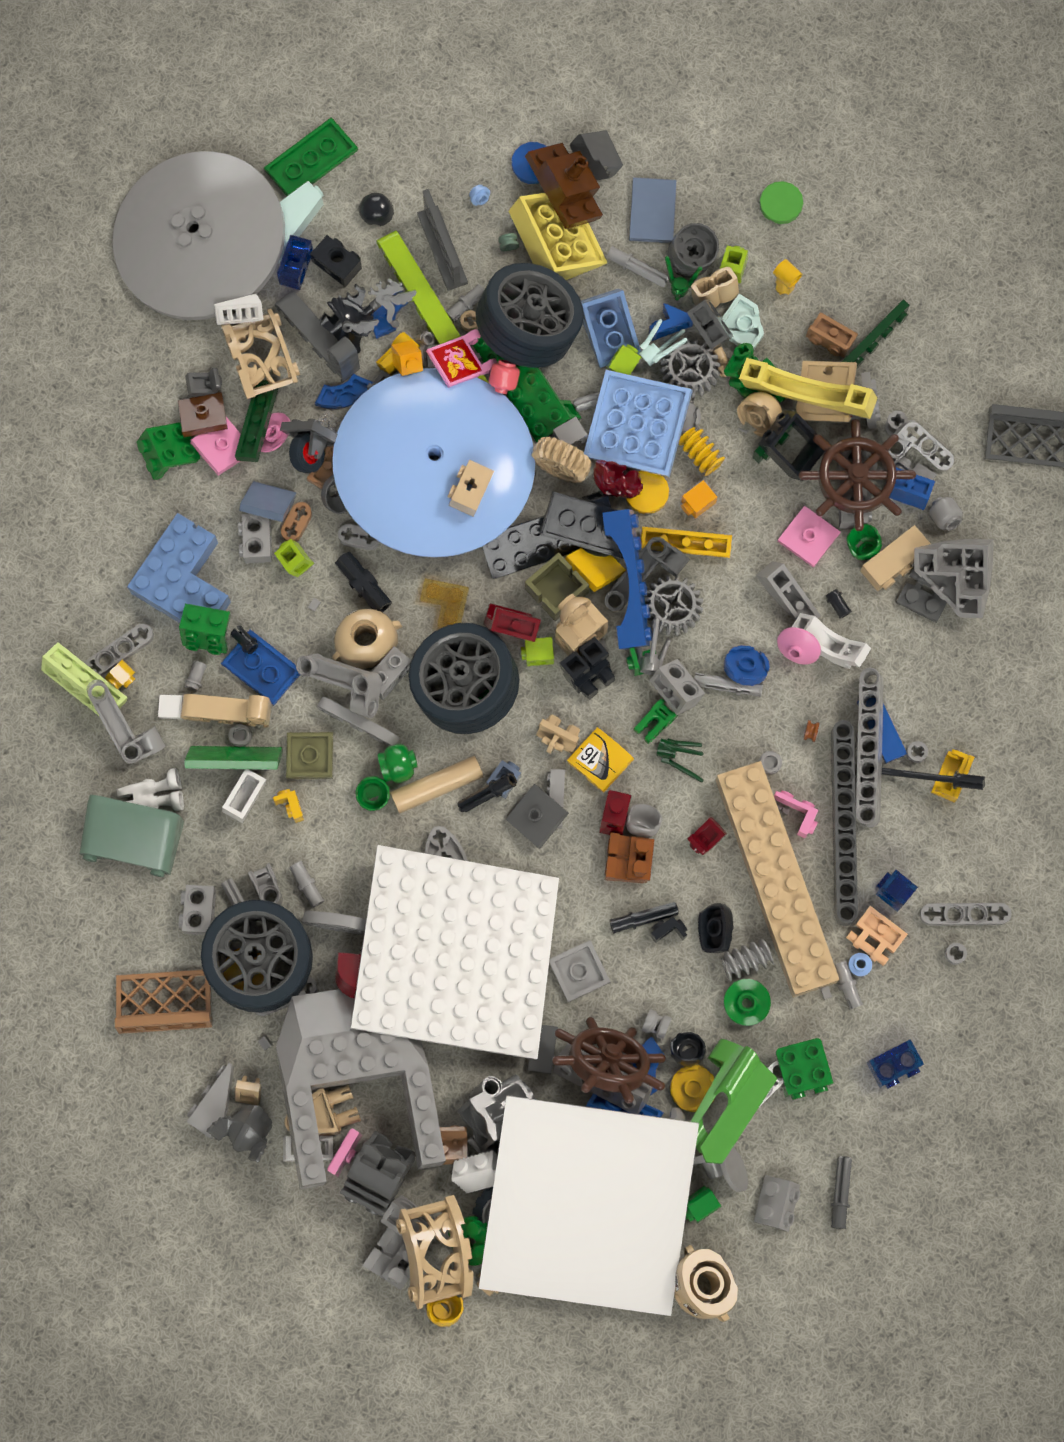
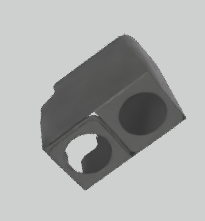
(599, 152)

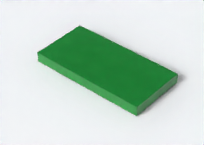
(311, 157)
(233, 757)

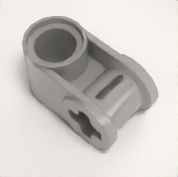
(266, 883)

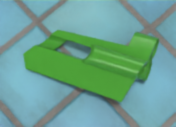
(746, 1085)

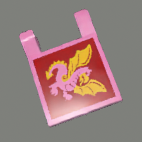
(457, 360)

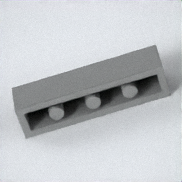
(556, 788)

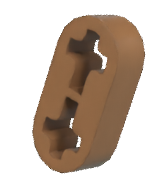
(292, 519)

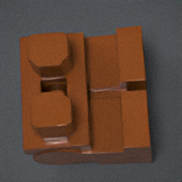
(638, 866)

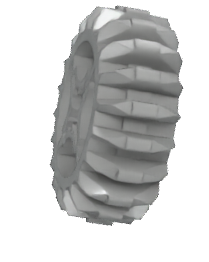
(696, 374)
(680, 587)

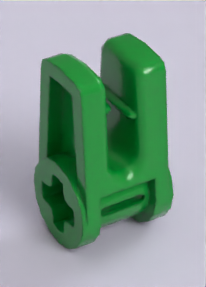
(737, 362)
(656, 713)

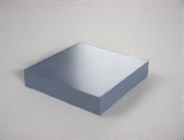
(267, 501)

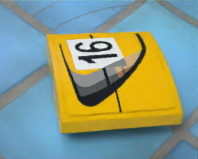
(600, 759)

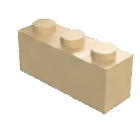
(894, 559)

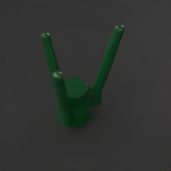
(668, 749)

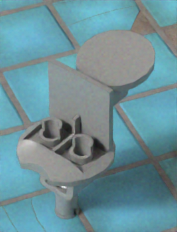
(732, 1167)

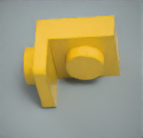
(293, 808)

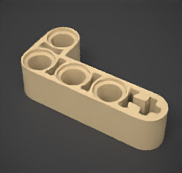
(227, 710)

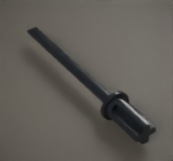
(958, 779)

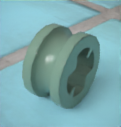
(508, 242)

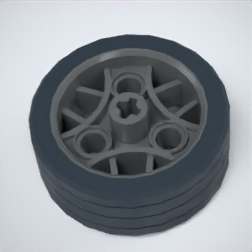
(529, 315)
(464, 678)
(222, 934)

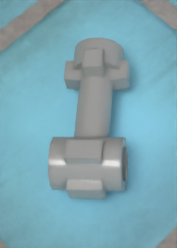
(424, 339)

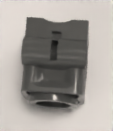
(486, 1108)

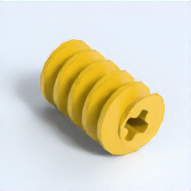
(701, 451)

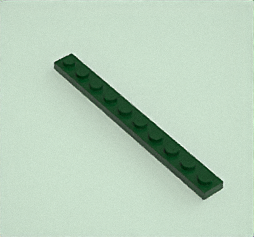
(868, 345)

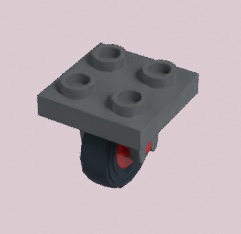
(308, 443)

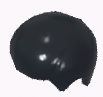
(376, 209)
(690, 1056)

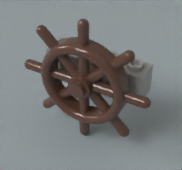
(853, 479)
(605, 1068)

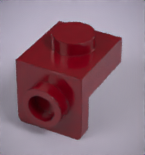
(706, 837)

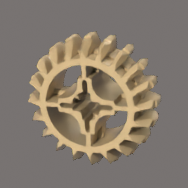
(561, 459)

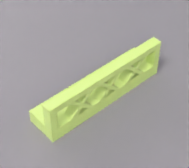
(75, 676)

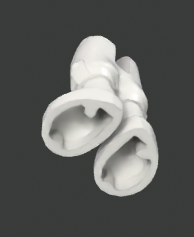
(144, 792)

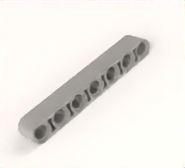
(872, 758)

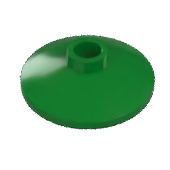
(750, 990)

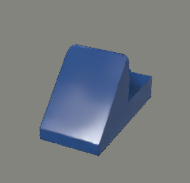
(675, 321)

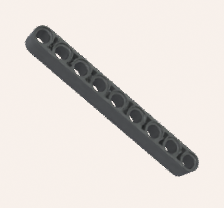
(844, 811)

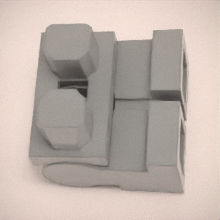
(385, 1262)

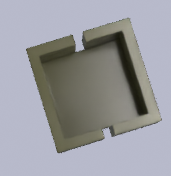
(553, 584)

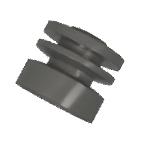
(700, 241)

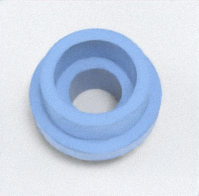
(479, 195)
(860, 971)

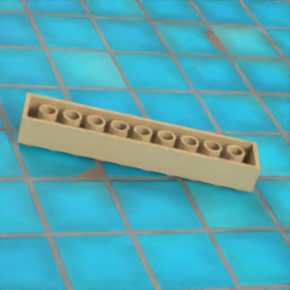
(777, 879)

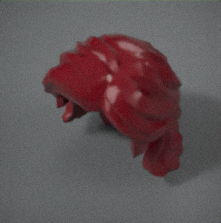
(613, 482)

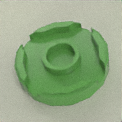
(781, 202)

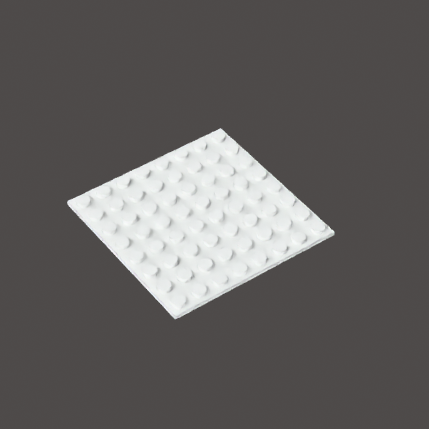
(455, 953)
(588, 1205)

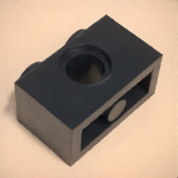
(341, 271)

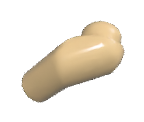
(722, 359)

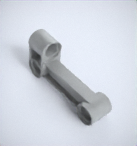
(364, 695)
(118, 729)

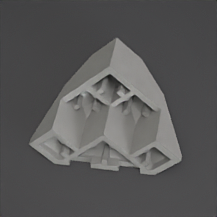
(958, 573)

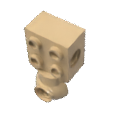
(578, 623)

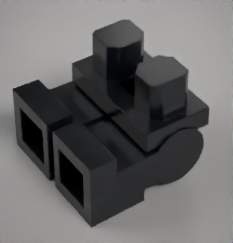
(587, 667)

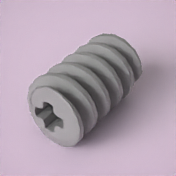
(746, 959)

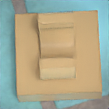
(248, 1092)

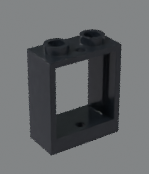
(807, 457)

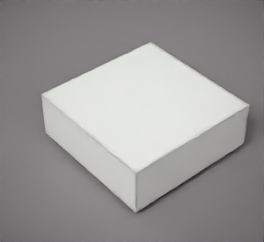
(170, 706)

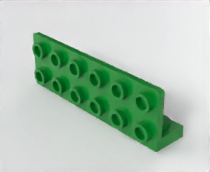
(534, 398)

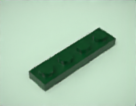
(255, 425)

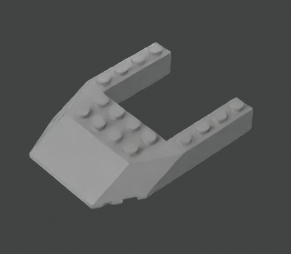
(323, 1052)

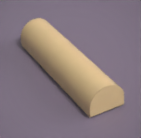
(436, 784)

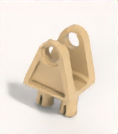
(328, 1121)

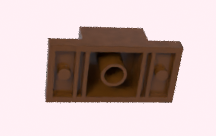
(566, 183)

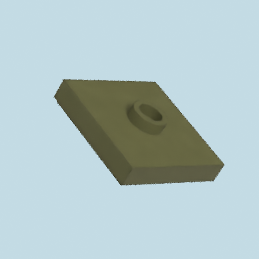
(309, 755)

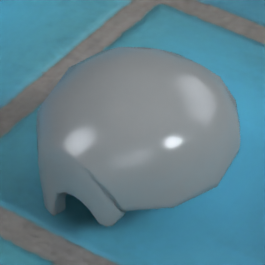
(643, 820)

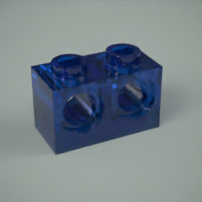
(295, 262)
(895, 889)
(893, 1059)

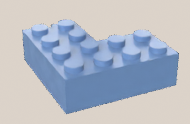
(171, 568)

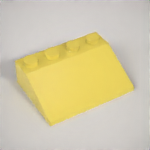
(549, 244)

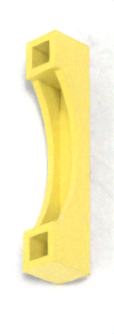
(842, 398)

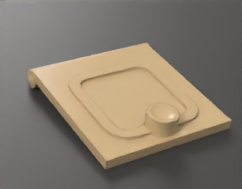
(829, 372)

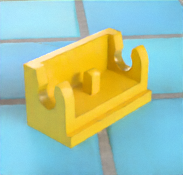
(953, 762)

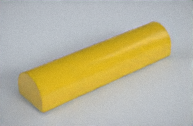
(689, 541)

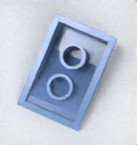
(608, 324)

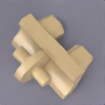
(557, 737)

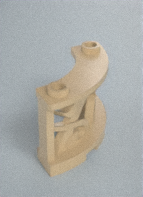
(252, 376)
(460, 1277)

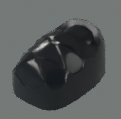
(715, 928)

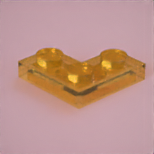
(449, 596)

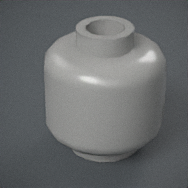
(946, 513)

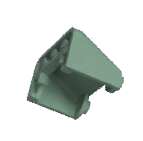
(131, 834)

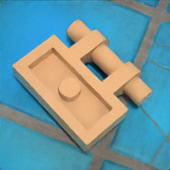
(881, 930)

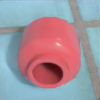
(504, 376)

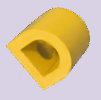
(120, 675)

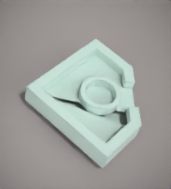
(744, 322)

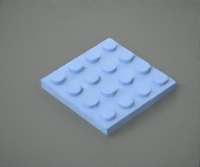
(638, 423)

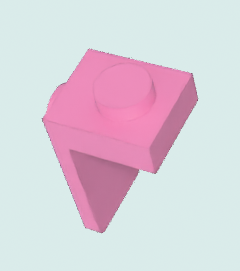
(808, 824)

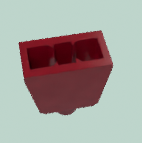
(615, 812)

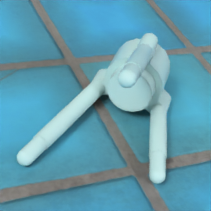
(652, 353)

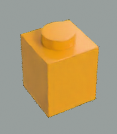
(407, 357)
(698, 499)

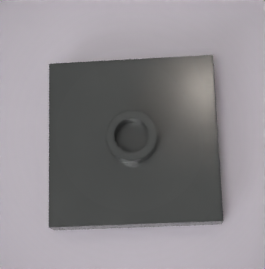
(537, 816)

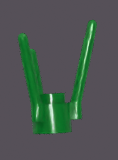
(680, 285)

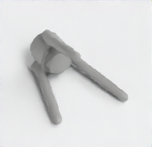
(650, 661)

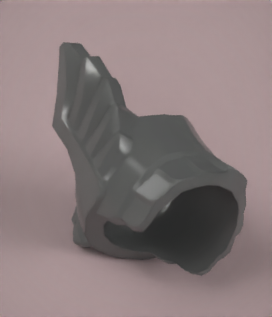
(245, 1130)

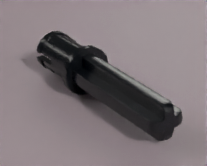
(494, 789)
(643, 917)

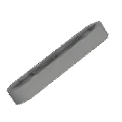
(112, 649)
(357, 722)
(965, 916)

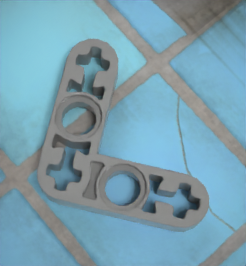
(908, 441)

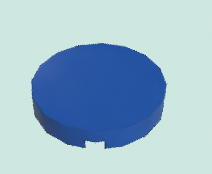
(520, 164)
(746, 665)

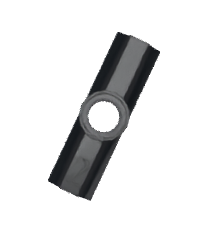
(363, 582)

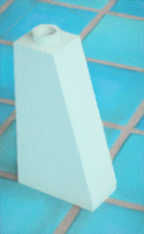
(300, 209)

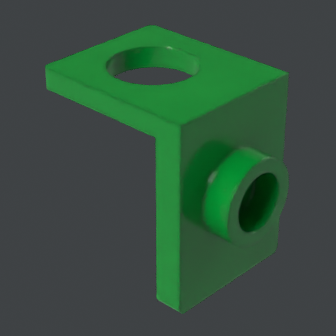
(632, 661)

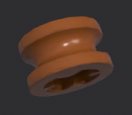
(811, 731)

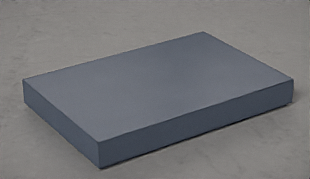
(652, 210)

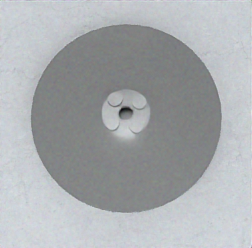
(227, 256)

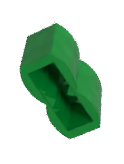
(701, 1204)

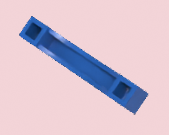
(634, 629)

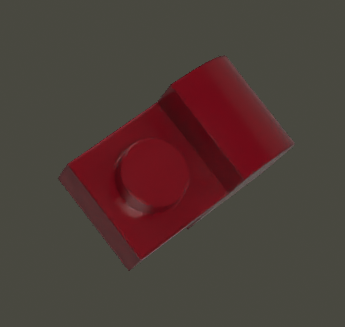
(347, 973)

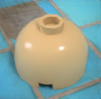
(759, 410)

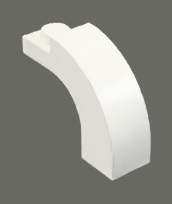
(833, 646)

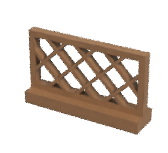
(162, 1021)

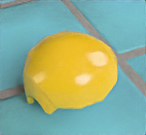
(440, 1316)

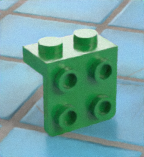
(166, 448)
(204, 629)
(804, 1068)

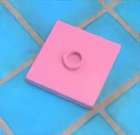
(218, 447)
(809, 536)
(345, 1152)

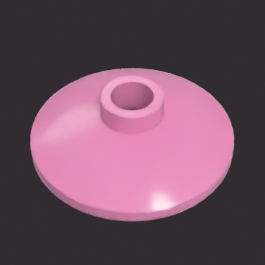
(274, 437)
(799, 645)

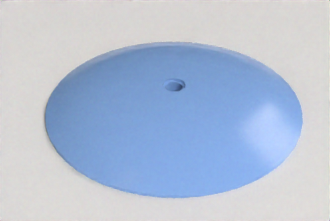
(402, 493)

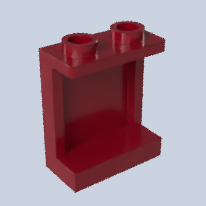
(511, 622)

